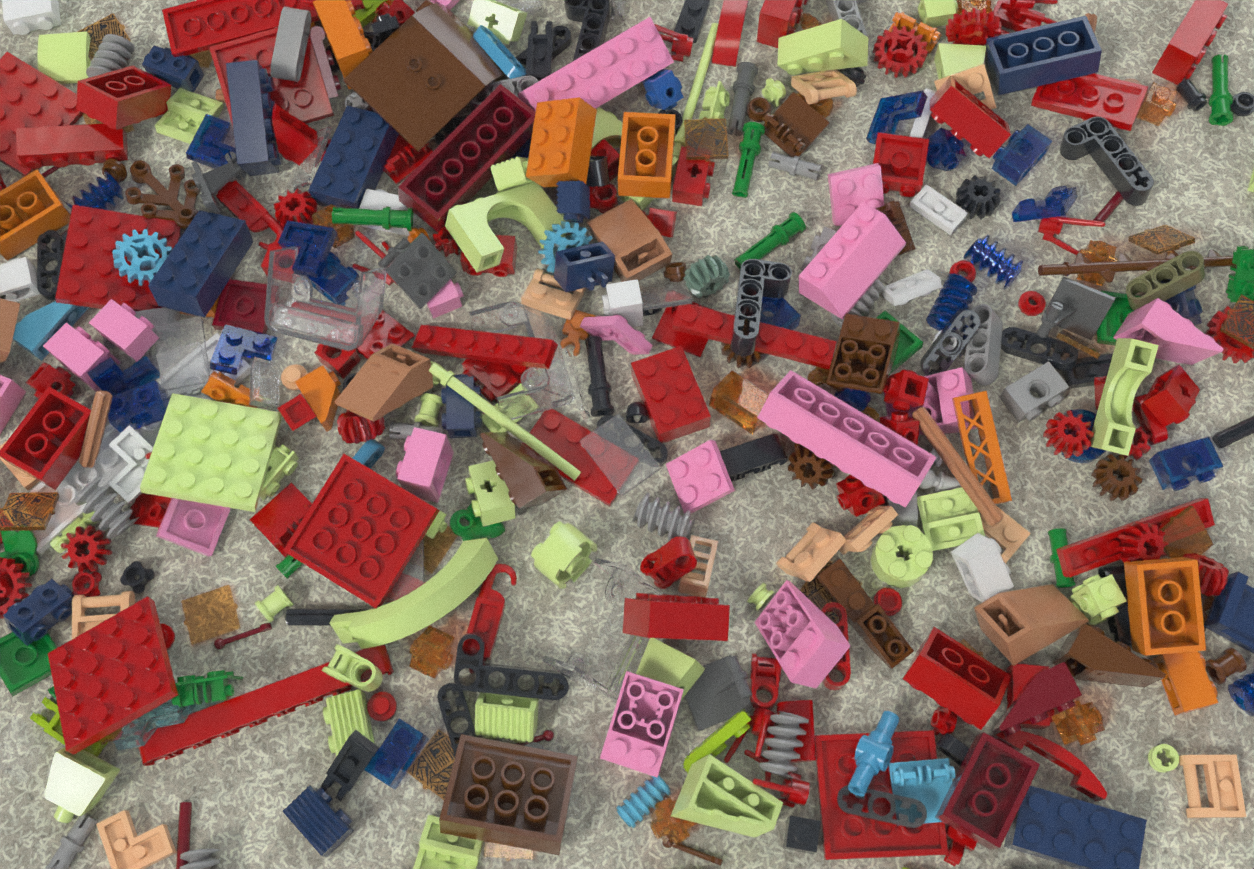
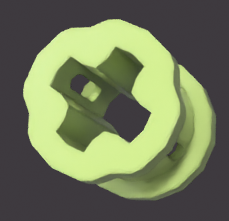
(429, 409)
(274, 603)

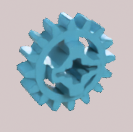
(556, 243)
(141, 253)

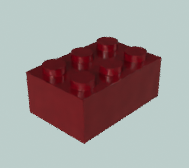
(987, 791)

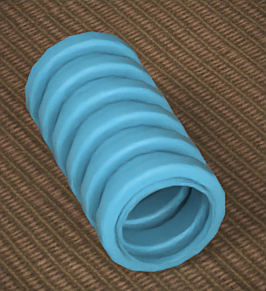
(643, 800)

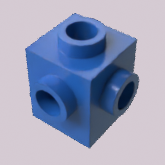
(663, 90)

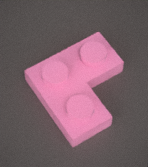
(617, 329)

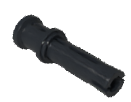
(599, 387)

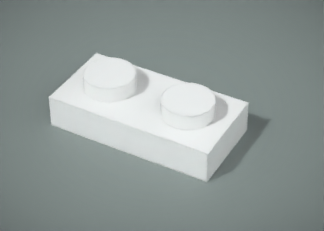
(938, 209)
(911, 287)

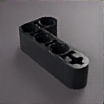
(594, 19)
(1112, 156)
(755, 281)
(511, 674)

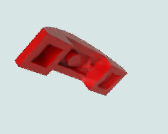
(729, 32)
(1083, 780)

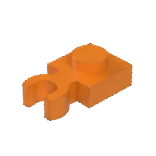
(574, 331)

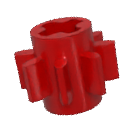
(444, 244)
(1140, 444)

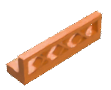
(988, 447)

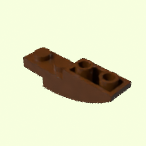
(863, 615)

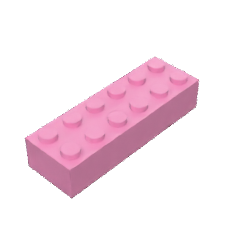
(606, 69)
(846, 438)

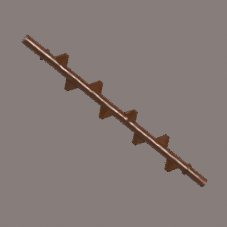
(1125, 264)

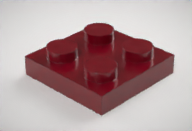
(242, 306)

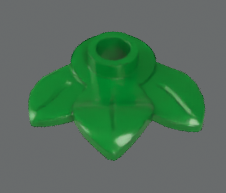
(475, 529)
(22, 548)

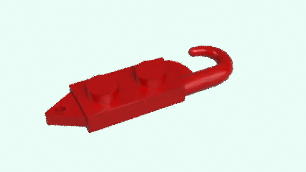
(247, 208)
(488, 613)

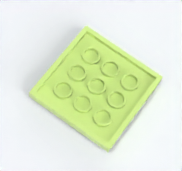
(212, 452)

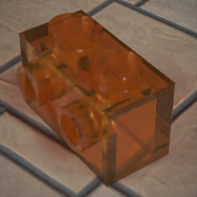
(739, 401)

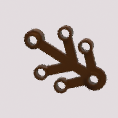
(182, 215)

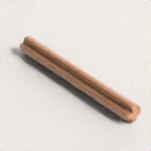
(958, 467)

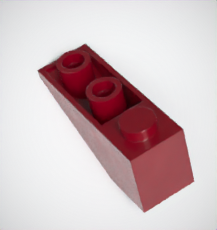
(1042, 693)

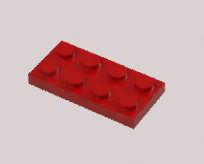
(1093, 97)
(564, 438)

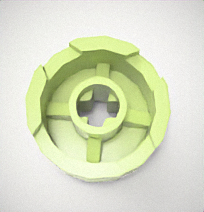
(907, 542)
(563, 554)

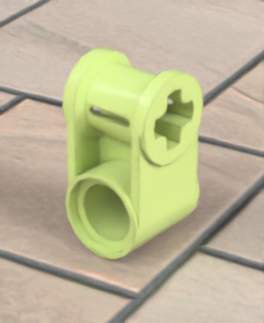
(349, 667)

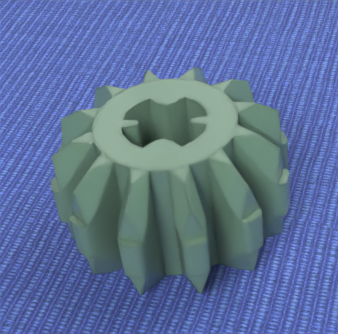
(706, 276)

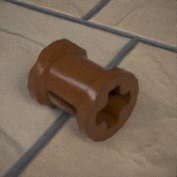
(1225, 665)

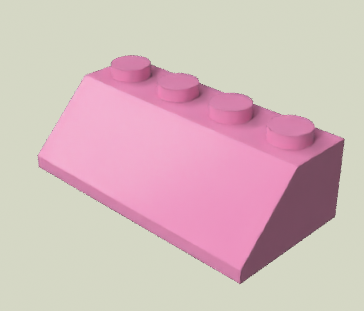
(851, 261)

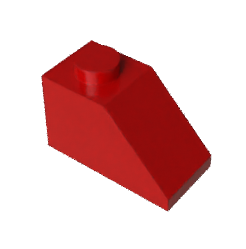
(293, 137)

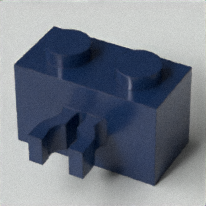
(584, 267)

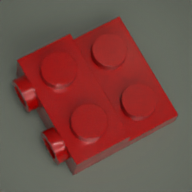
(901, 162)
(493, 377)

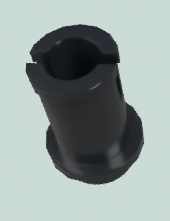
(1191, 95)

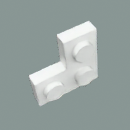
(133, 450)

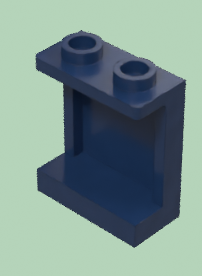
(1233, 612)

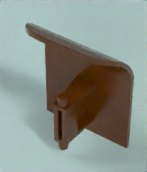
(424, 74)

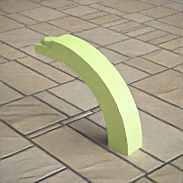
(425, 604)

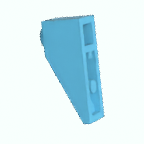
(42, 324)

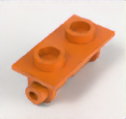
(929, 34)
(222, 389)

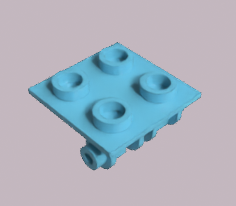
(922, 781)

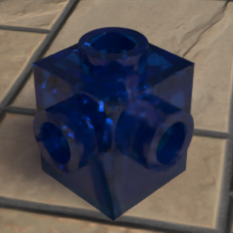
(944, 150)

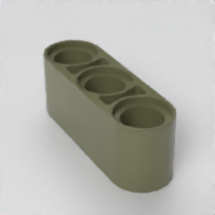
(1175, 271)

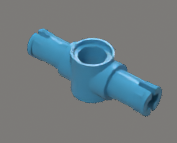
(873, 753)

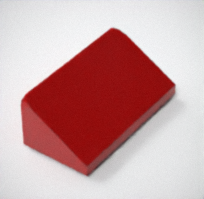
(804, 709)

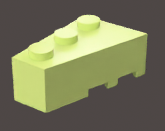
(823, 49)
(725, 800)

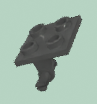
(214, 180)
(417, 269)
(1075, 309)
(719, 693)

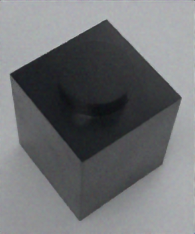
(801, 834)

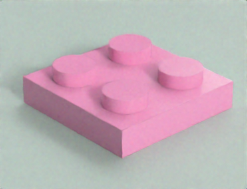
(852, 188)
(700, 477)
(193, 525)

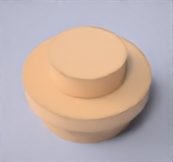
(292, 374)

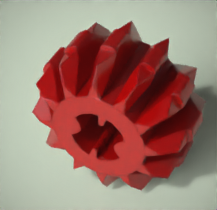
(295, 208)
(358, 429)
(1068, 434)
(1141, 542)
(96, 548)
(1212, 574)

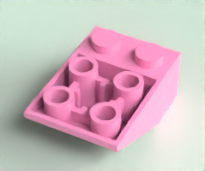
(1176, 336)
(939, 396)
(801, 636)
(642, 724)

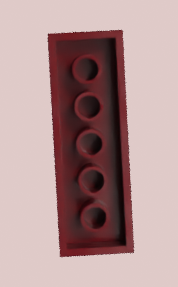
(465, 157)

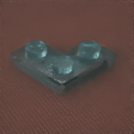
(141, 729)

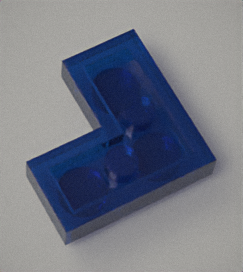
(895, 109)
(208, 143)
(1055, 204)
(313, 246)
(240, 343)
(112, 378)

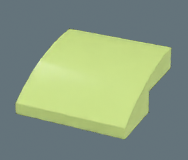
(64, 56)
(186, 114)
(949, 518)
(446, 850)

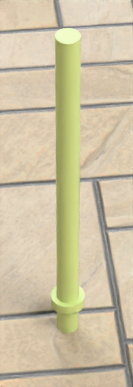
(696, 88)
(448, 378)

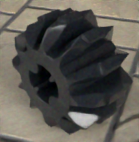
(978, 197)

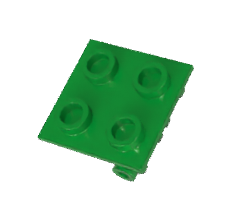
(1243, 280)
(215, 688)

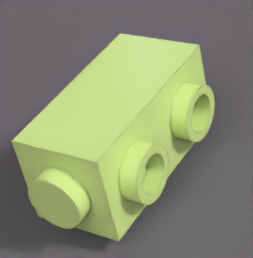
(1097, 598)

